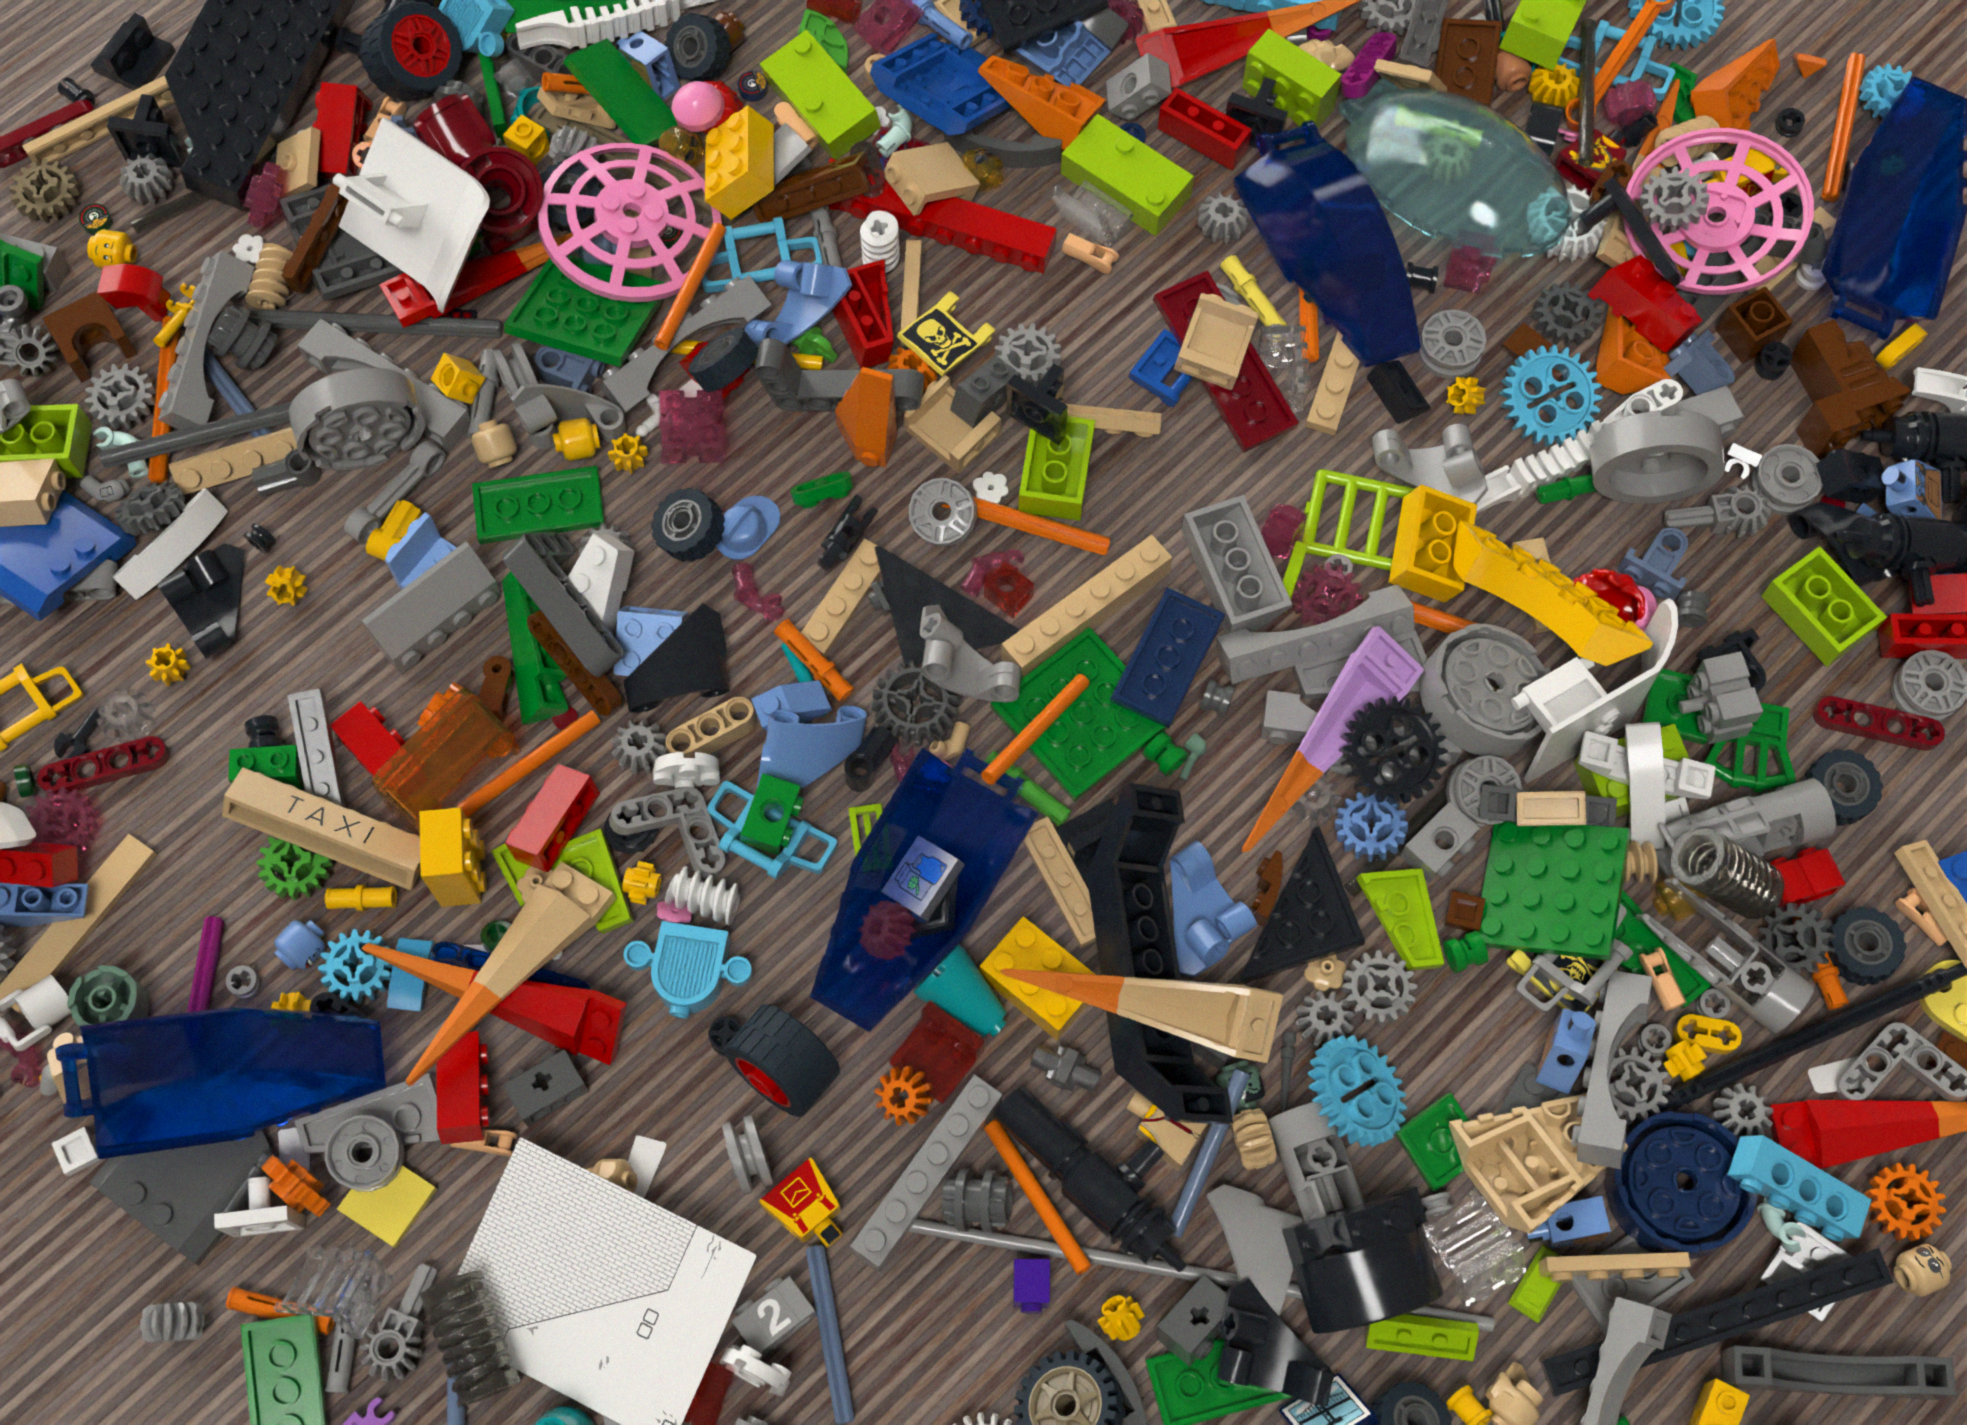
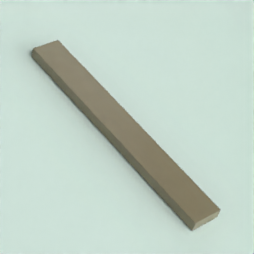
(604, 136)

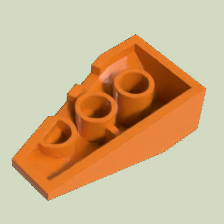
(1736, 88)
(1047, 105)
(1627, 359)
(869, 417)

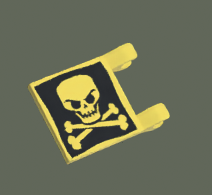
(941, 339)
(1577, 968)

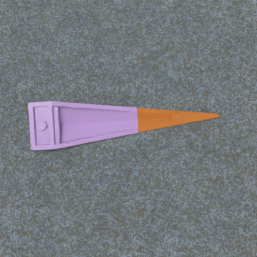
(1371, 672)

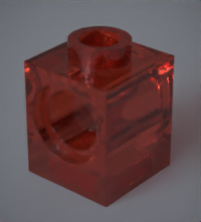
(1012, 601)

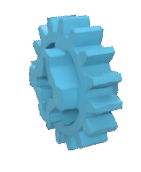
(1882, 88)
(345, 957)

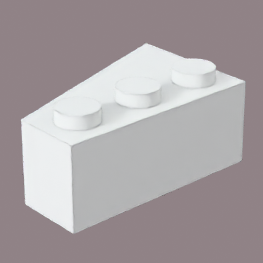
(603, 575)

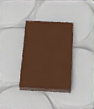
(1469, 57)

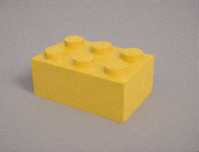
(739, 162)
(1427, 543)
(451, 857)
(1032, 949)

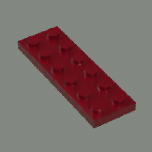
(1255, 405)

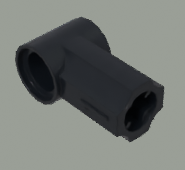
(869, 756)

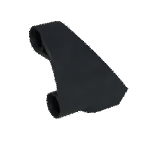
(1824, 520)
(208, 596)
(682, 664)
(1266, 1352)

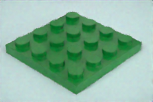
(579, 321)
(1093, 732)
(1554, 889)

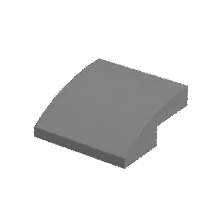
(788, 151)
(1814, 1253)

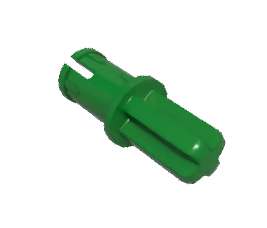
(1565, 489)

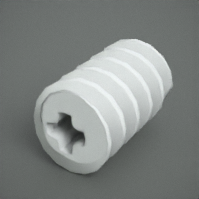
(880, 239)
(703, 896)

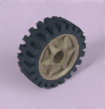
(1070, 1379)

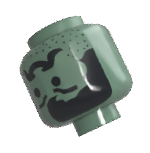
(1254, 1089)

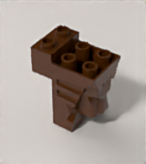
(1844, 387)

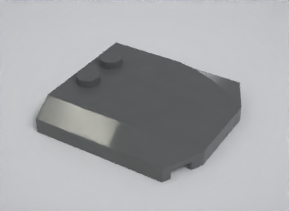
(347, 261)
(182, 1189)

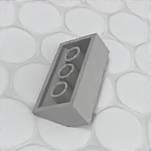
(1235, 564)
(432, 607)

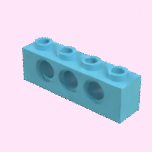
(1799, 1188)

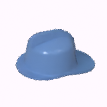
(748, 527)

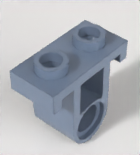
(1700, 364)
(571, 369)
(1658, 564)

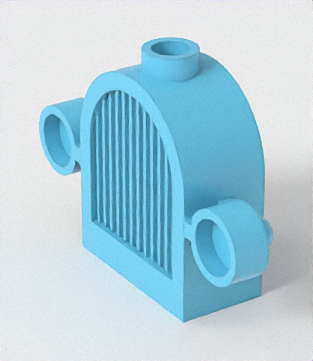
(479, 24)
(689, 966)

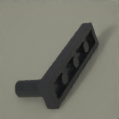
(1620, 199)

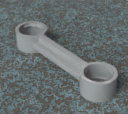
(423, 462)

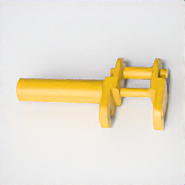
(180, 312)

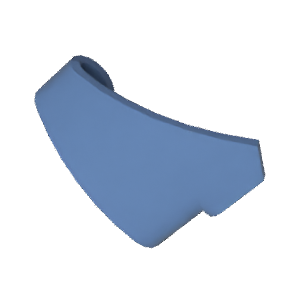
(810, 297)
(808, 751)
(1203, 912)

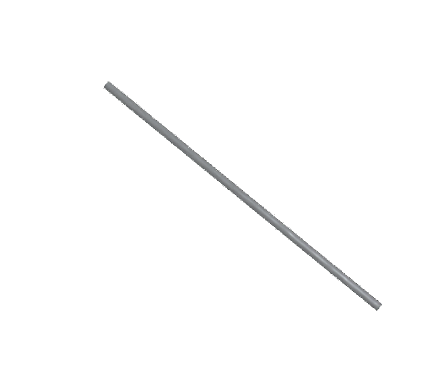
(1134, 1263)

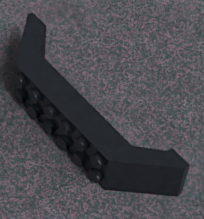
(1139, 942)

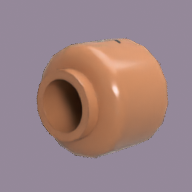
(1512, 71)

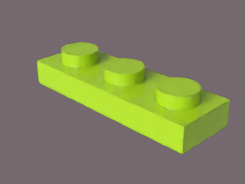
(1424, 1337)

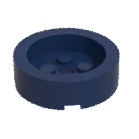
(1647, 1194)

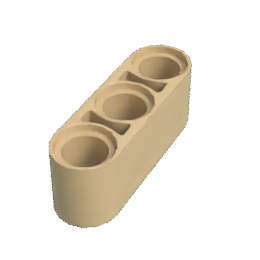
(718, 717)

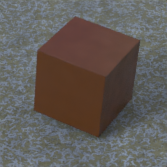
(1753, 324)

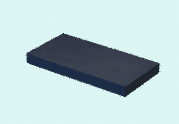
(1167, 657)

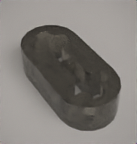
(873, 167)

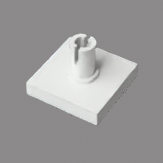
(260, 1217)

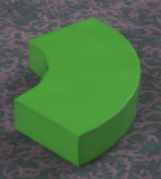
(827, 36)

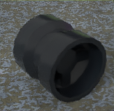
(263, 731)

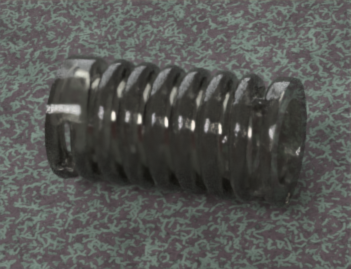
(1727, 872)
(471, 1378)

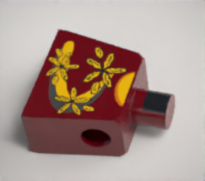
(1606, 150)

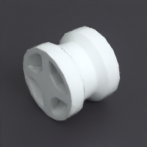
(1809, 278)

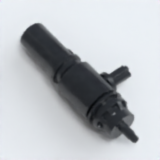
(1931, 439)
(1909, 544)
(1093, 1180)

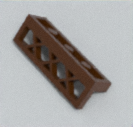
(814, 188)

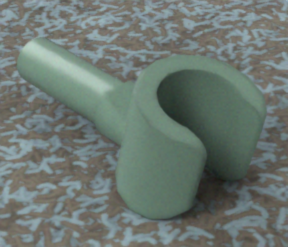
(1197, 747)

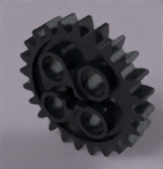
(1407, 776)

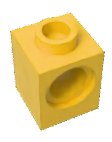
(527, 139)
(457, 378)

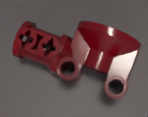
(462, 136)

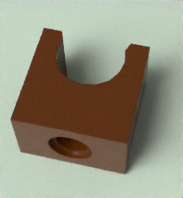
(84, 325)

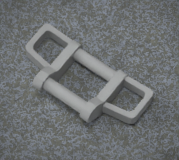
(1581, 992)

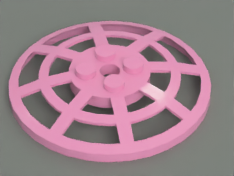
(1733, 204)
(619, 228)

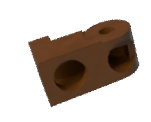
(497, 685)

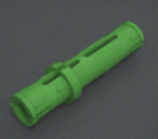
(1037, 796)

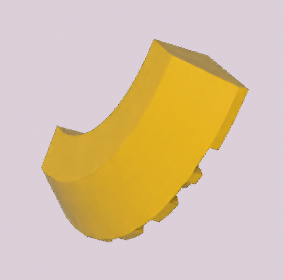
(1547, 595)

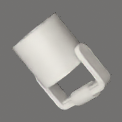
(43, 1007)

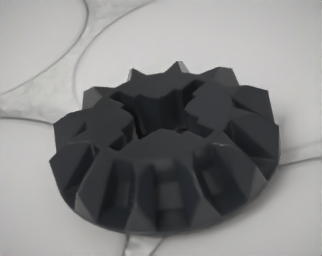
(634, 842)

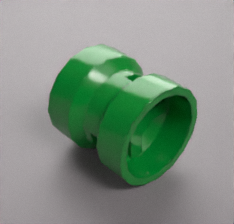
(1165, 754)
(1465, 952)

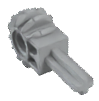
(12, 352)
(1723, 515)
(399, 1327)

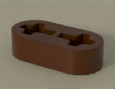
(1612, 168)

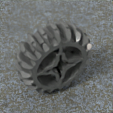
(890, 694)

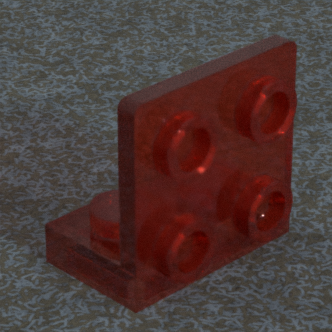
(940, 1050)

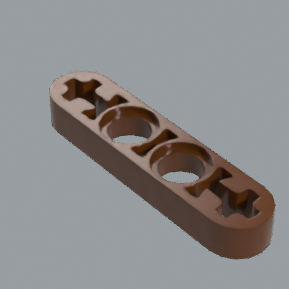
(596, 690)

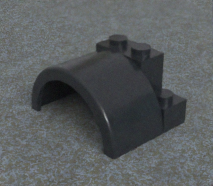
(1381, 1268)

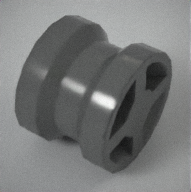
(1693, 608)
(1217, 698)

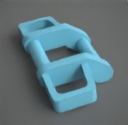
(1644, 63)
(730, 255)
(782, 862)

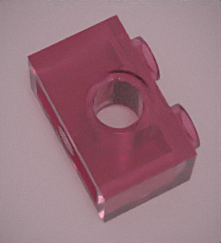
(888, 35)
(1468, 269)

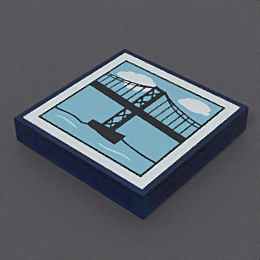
(1343, 1408)

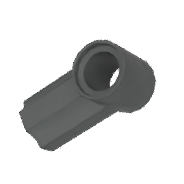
(285, 474)

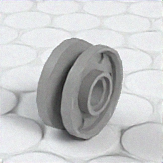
(1456, 328)
(516, 370)
(1796, 465)
(924, 506)
(1939, 671)
(1465, 784)
(345, 1143)
(747, 1154)

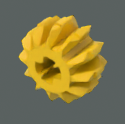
(1554, 86)

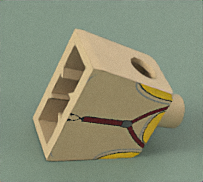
(1172, 1137)

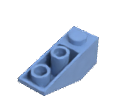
(41, 905)

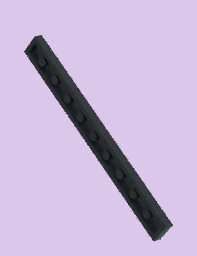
(1735, 1316)

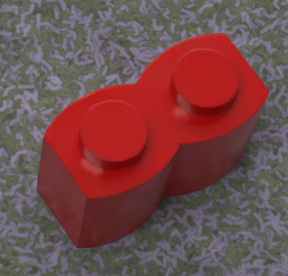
(1809, 876)

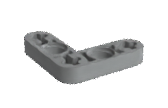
(683, 817)
(1906, 1056)

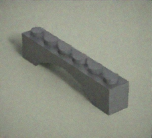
(1843, 1375)

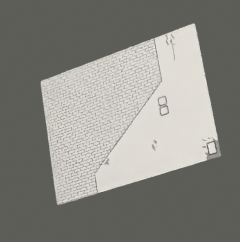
(602, 1288)

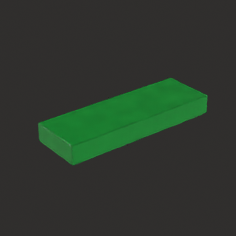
(493, 95)

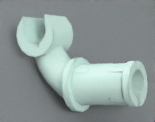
(898, 134)
(116, 438)
(1774, 1222)

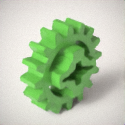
(301, 877)

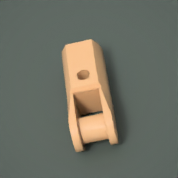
(388, 106)
(786, 114)
(1085, 251)
(1925, 922)
(1663, 984)
(503, 1146)

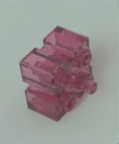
(691, 426)

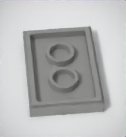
(1600, 1295)

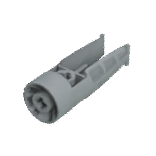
(1761, 823)
(1775, 995)
(1300, 1139)

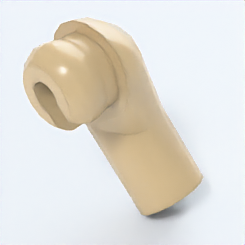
(951, 747)

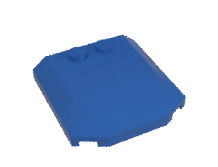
(939, 84)
(50, 558)

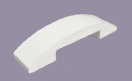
(172, 545)
(1682, 778)
(1645, 782)

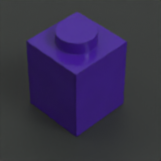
(1031, 1285)

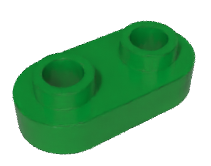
(832, 485)

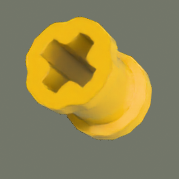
(1468, 1407)

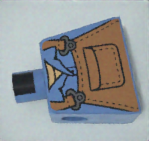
(651, 62)
(1913, 489)
(1570, 1036)
(1586, 1221)

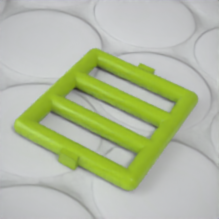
(1352, 484)

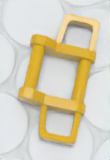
(45, 710)

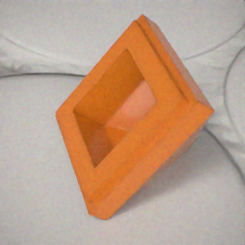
(1808, 64)

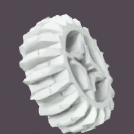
(1582, 245)

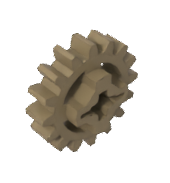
(44, 190)

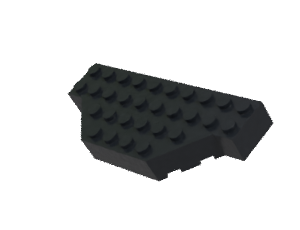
(243, 82)

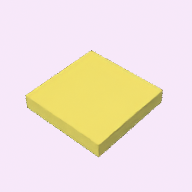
(391, 1209)

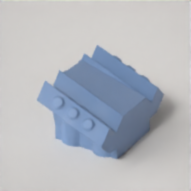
(1065, 54)

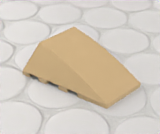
(1525, 1160)

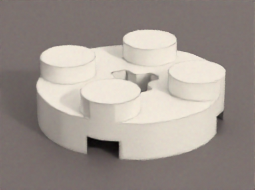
(682, 772)
(747, 1365)

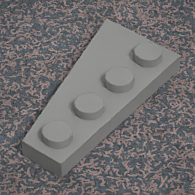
(1318, 676)
(406, 1108)

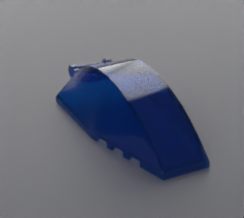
(1901, 213)
(1332, 241)
(958, 818)
(216, 1074)

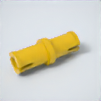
(361, 897)

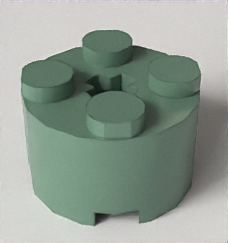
(107, 986)

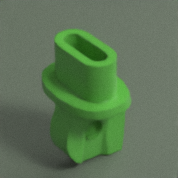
(814, 343)

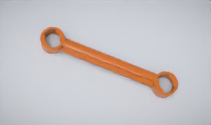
(1620, 54)

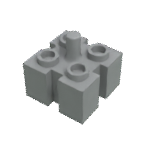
(1723, 698)

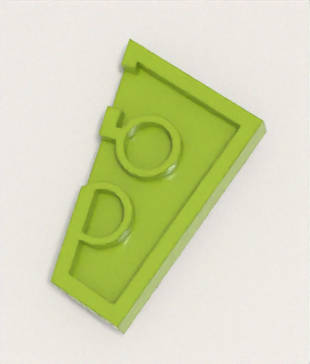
(593, 858)
(1406, 914)

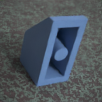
(802, 698)

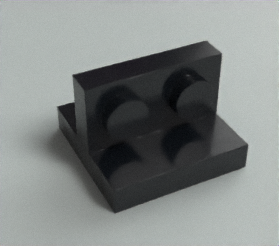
(133, 55)
(1259, 113)
(146, 134)
(1040, 405)
(1084, 834)

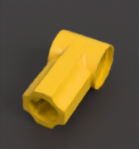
(392, 530)

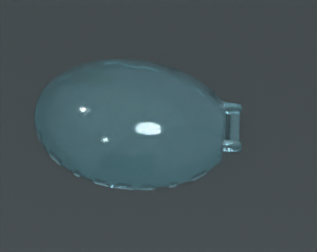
(1457, 170)

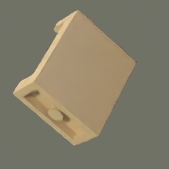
(929, 176)
(1216, 341)
(945, 432)

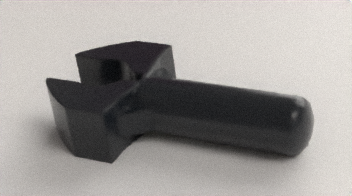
(78, 738)

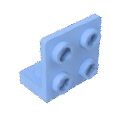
(417, 551)
(641, 632)

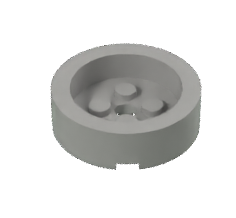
(356, 418)
(1657, 457)
(1464, 701)

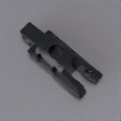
(835, 543)

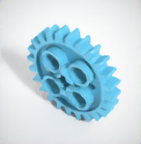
(1693, 24)
(1538, 371)
(1370, 1115)

